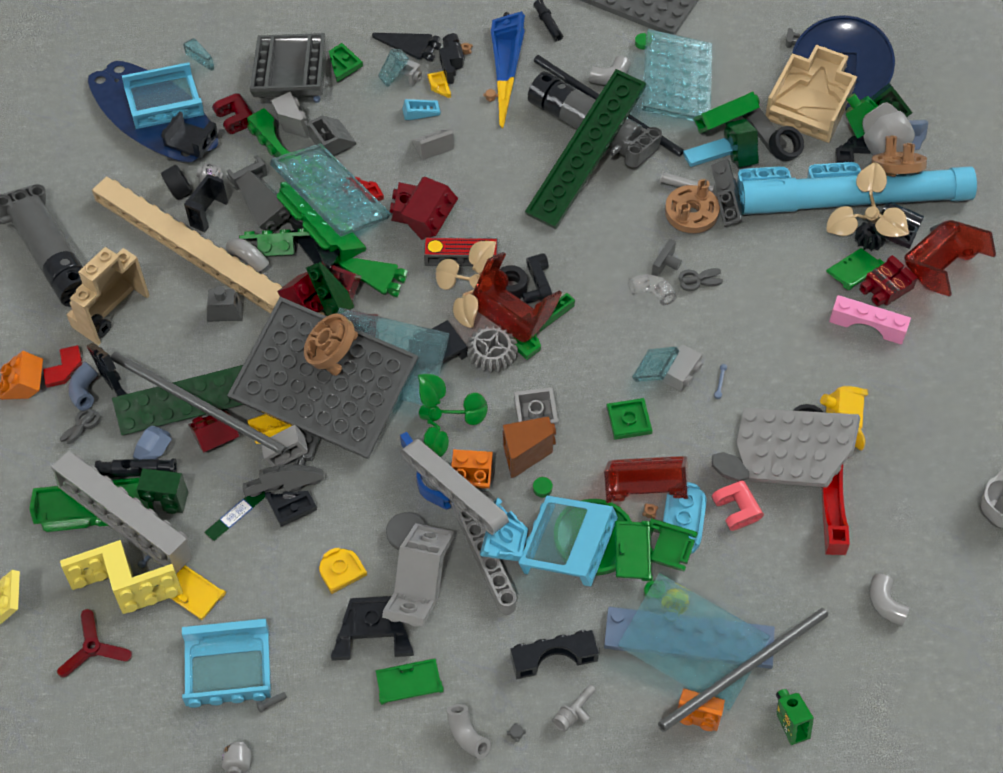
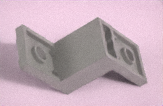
(418, 575)

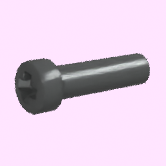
(261, 706)

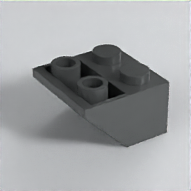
(330, 134)

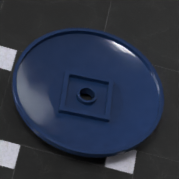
(865, 44)

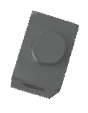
(224, 305)

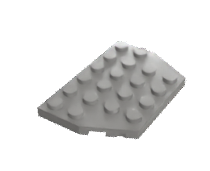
(795, 445)

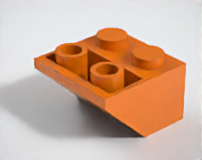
(21, 376)
(474, 466)
(706, 716)

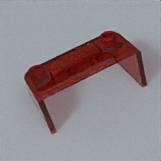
(942, 247)
(507, 309)
(646, 477)

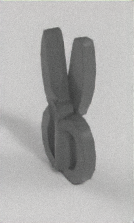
(702, 278)
(75, 431)

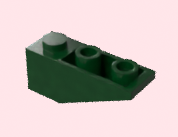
(329, 289)

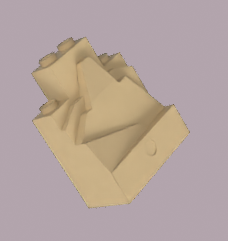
(812, 93)
(105, 283)

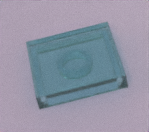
(655, 364)

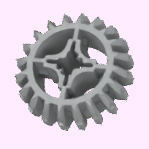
(488, 343)

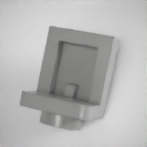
(413, 71)

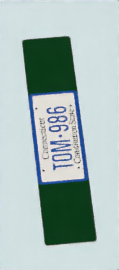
(233, 516)

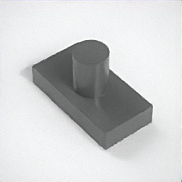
(666, 259)

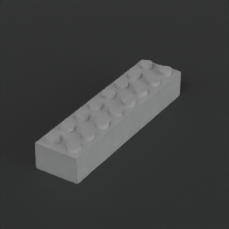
(121, 511)

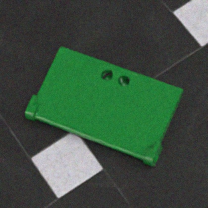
(854, 268)
(633, 542)
(410, 683)

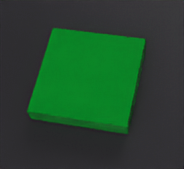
(629, 418)

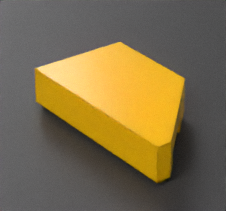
(439, 83)

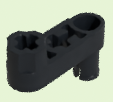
(536, 265)

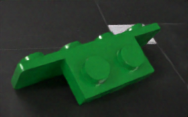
(275, 243)

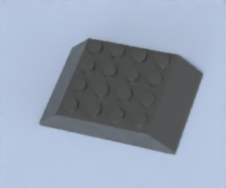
(289, 65)

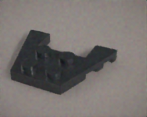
(106, 368)
(365, 620)

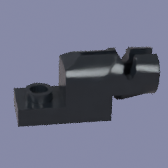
(451, 56)

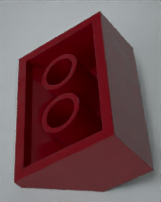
(428, 207)

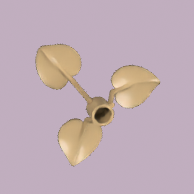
(890, 224)
(465, 308)

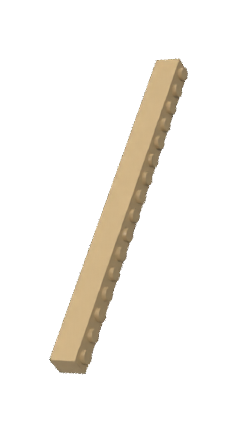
(188, 244)

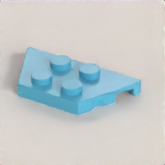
(508, 541)

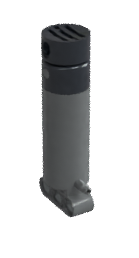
(572, 107)
(43, 238)

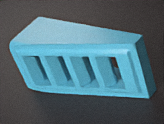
(414, 109)

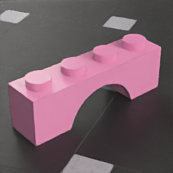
(889, 324)

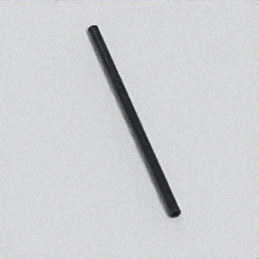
(583, 88)

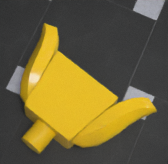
(847, 401)

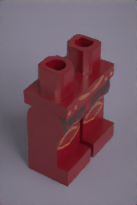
(888, 282)

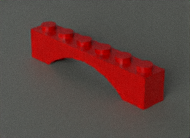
(834, 518)

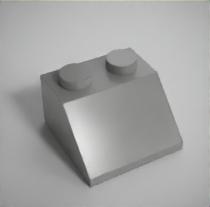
(535, 404)

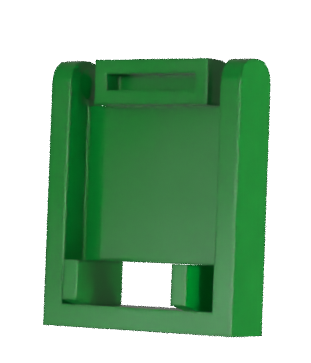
(672, 545)

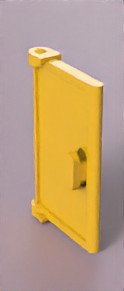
(198, 592)

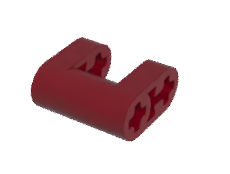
(236, 105)

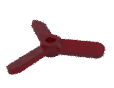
(90, 639)

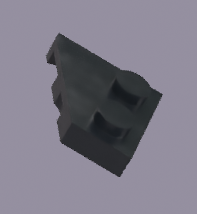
(290, 505)

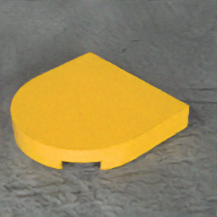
(340, 569)

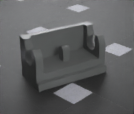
(257, 168)

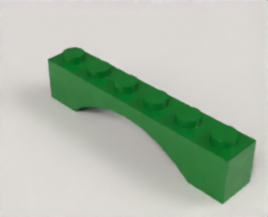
(264, 128)

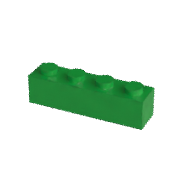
(564, 304)

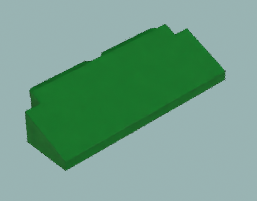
(318, 228)
(61, 512)

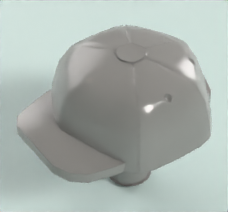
(884, 122)
(993, 500)

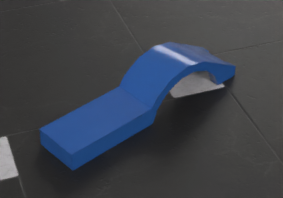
(432, 496)

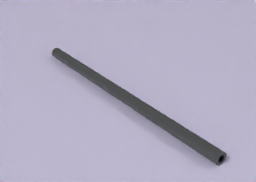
(199, 403)
(742, 670)

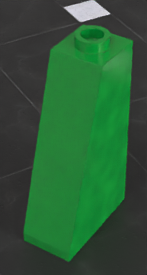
(726, 112)

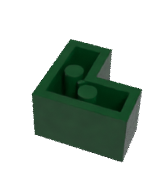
(890, 95)
(744, 142)
(163, 487)

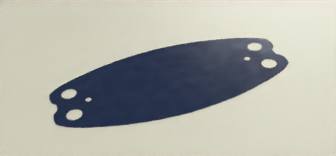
(114, 103)

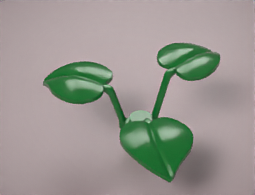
(431, 391)

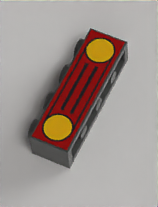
(451, 248)

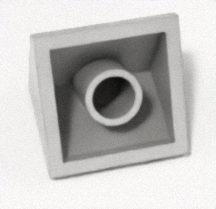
(434, 143)

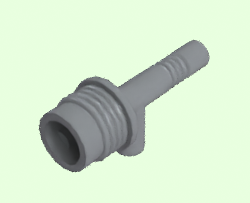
(569, 715)

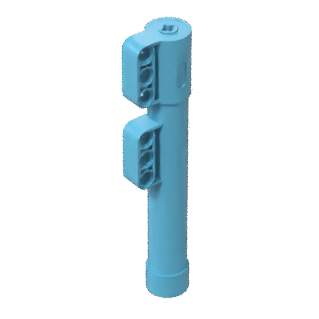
(836, 186)

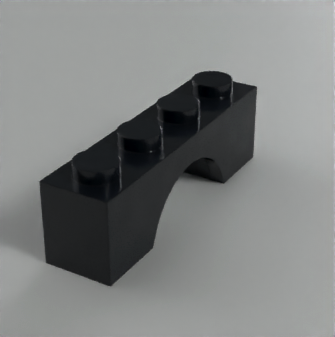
(579, 647)

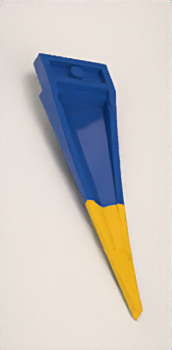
(507, 40)

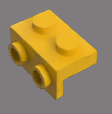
(267, 425)

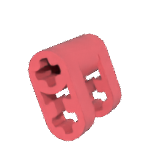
(749, 508)

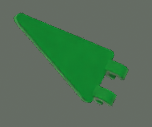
(376, 274)

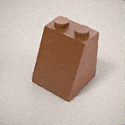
(527, 443)

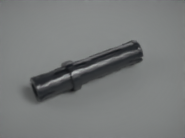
(545, 16)

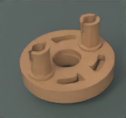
(900, 162)
(692, 197)
(333, 339)

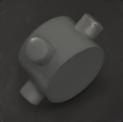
(516, 732)

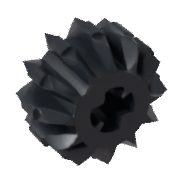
(867, 237)

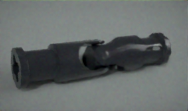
(120, 467)

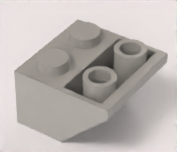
(290, 115)

